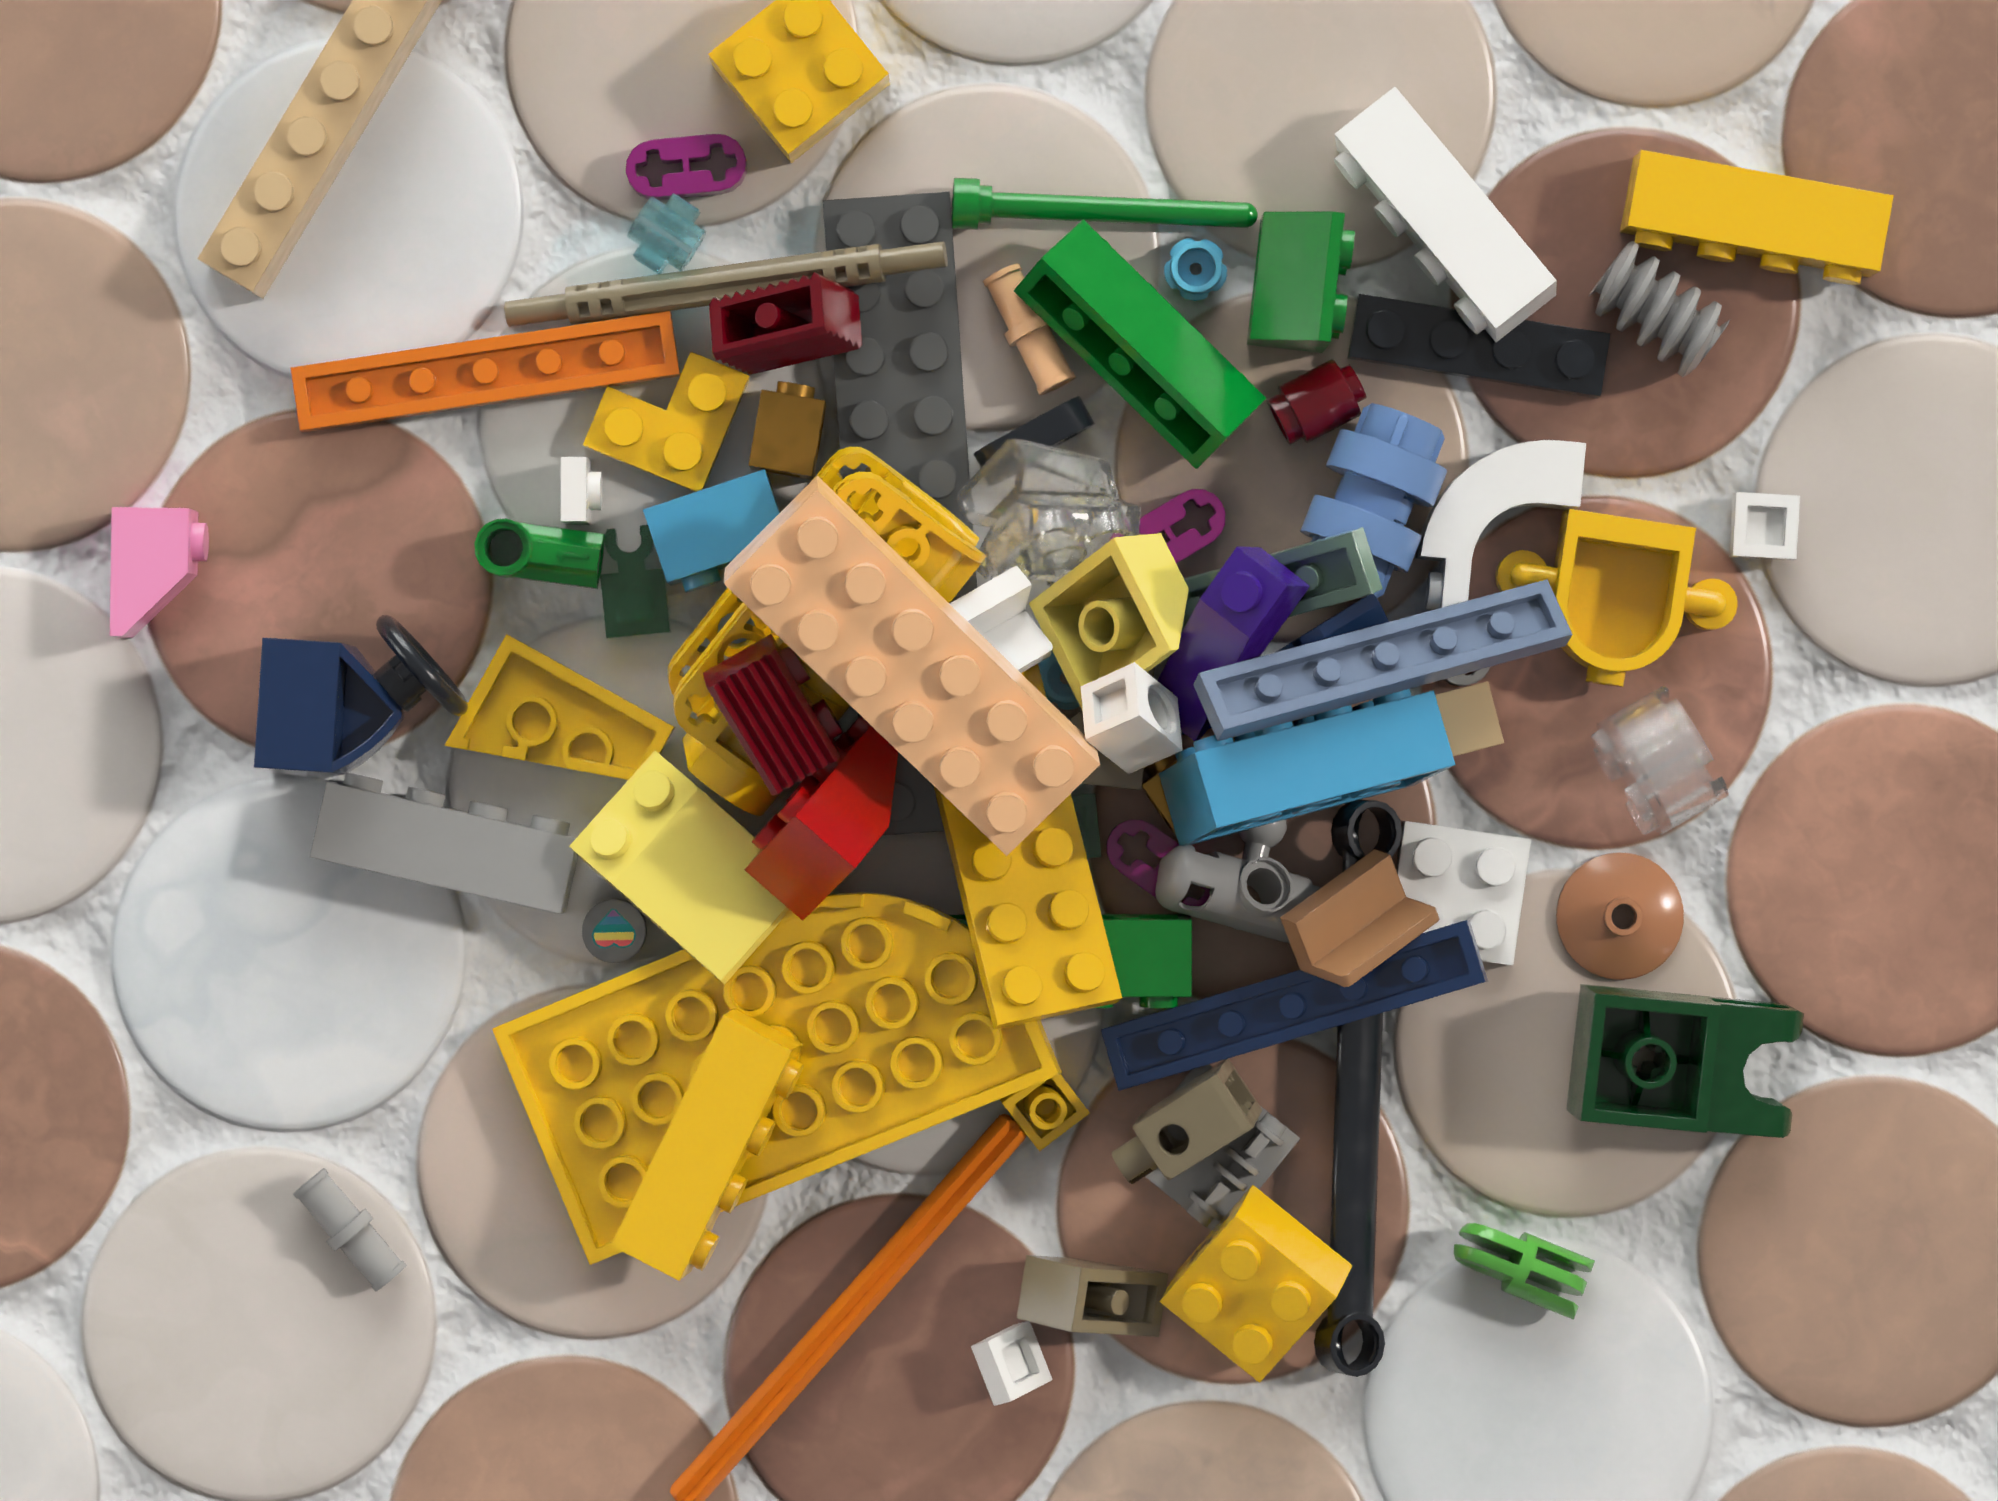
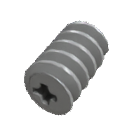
(1659, 309)

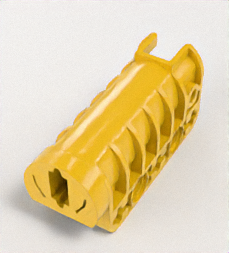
(908, 521)

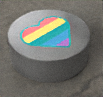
(614, 931)

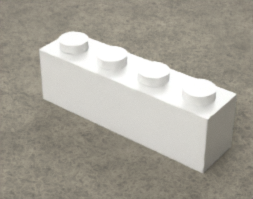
(1444, 215)

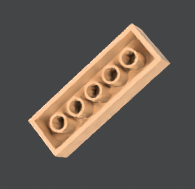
(911, 665)

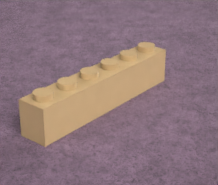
(314, 140)

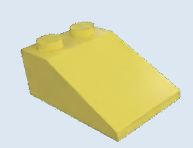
(682, 866)

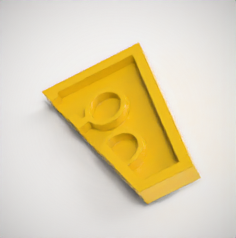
(555, 717)

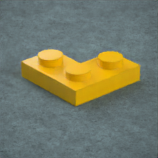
(676, 441)

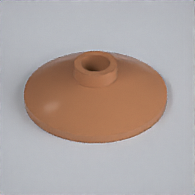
(1587, 908)

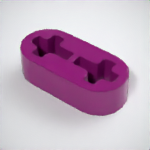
(684, 151)
(1173, 511)
(1139, 871)

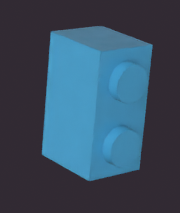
(710, 528)

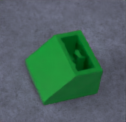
(1297, 280)

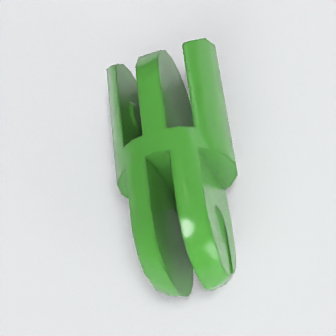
(1524, 1266)

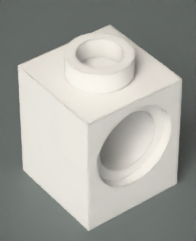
(1131, 718)

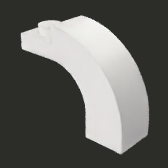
(1513, 477)

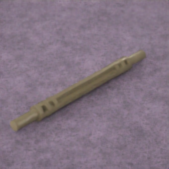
(698, 286)

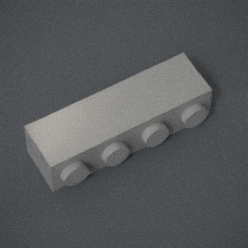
(446, 846)

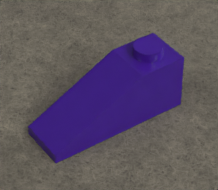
(1230, 625)

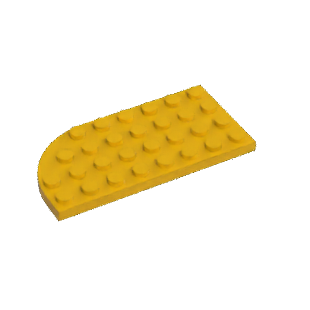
(865, 982)

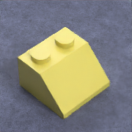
(1115, 610)

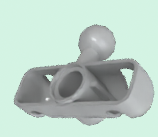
(1228, 881)

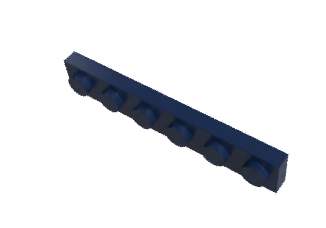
(1289, 1008)

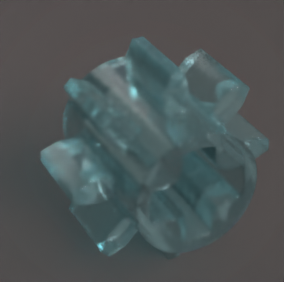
(666, 234)

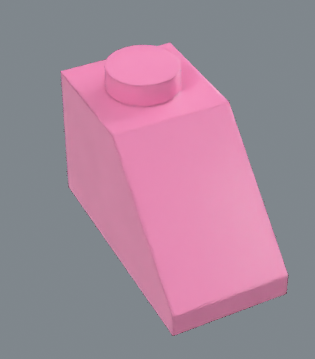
(151, 562)

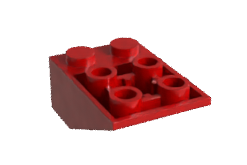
(828, 822)

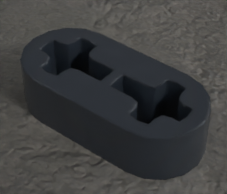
(1048, 429)

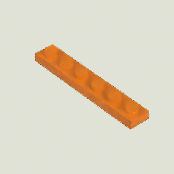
(485, 371)

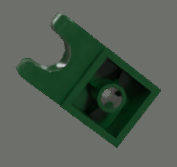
(1696, 1065)

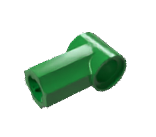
(547, 553)

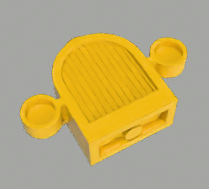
(1622, 590)

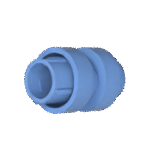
(1385, 471)

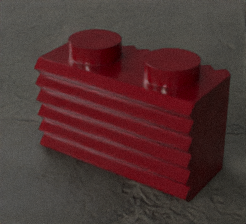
(785, 324)
(773, 714)

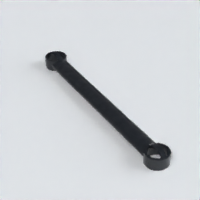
(1356, 1139)

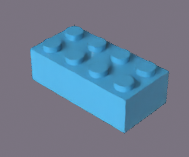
(1305, 767)

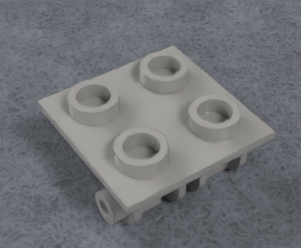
(1222, 1178)

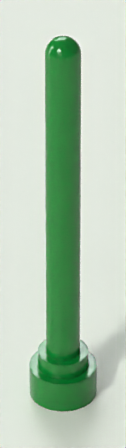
(978, 204)

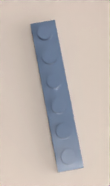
(1382, 660)

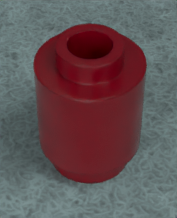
(1317, 402)

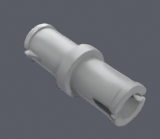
(349, 1229)

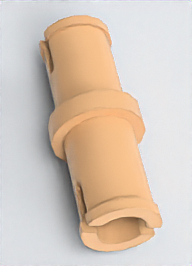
(1029, 332)

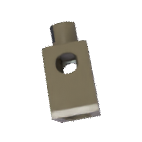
(1211, 1111)

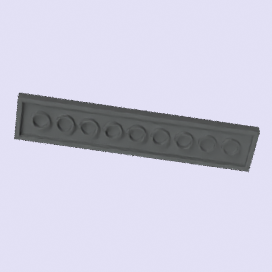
(905, 390)

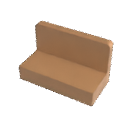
(1355, 921)

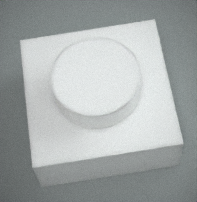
(579, 491)
(1764, 526)
(1011, 1363)

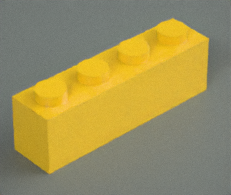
(1756, 215)
(708, 1144)

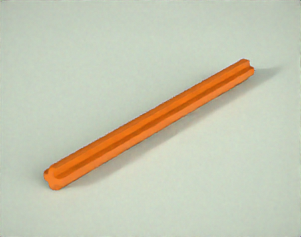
(849, 1310)

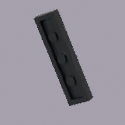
(1442, 343)

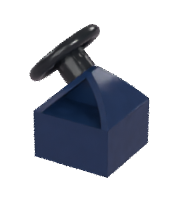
(330, 707)

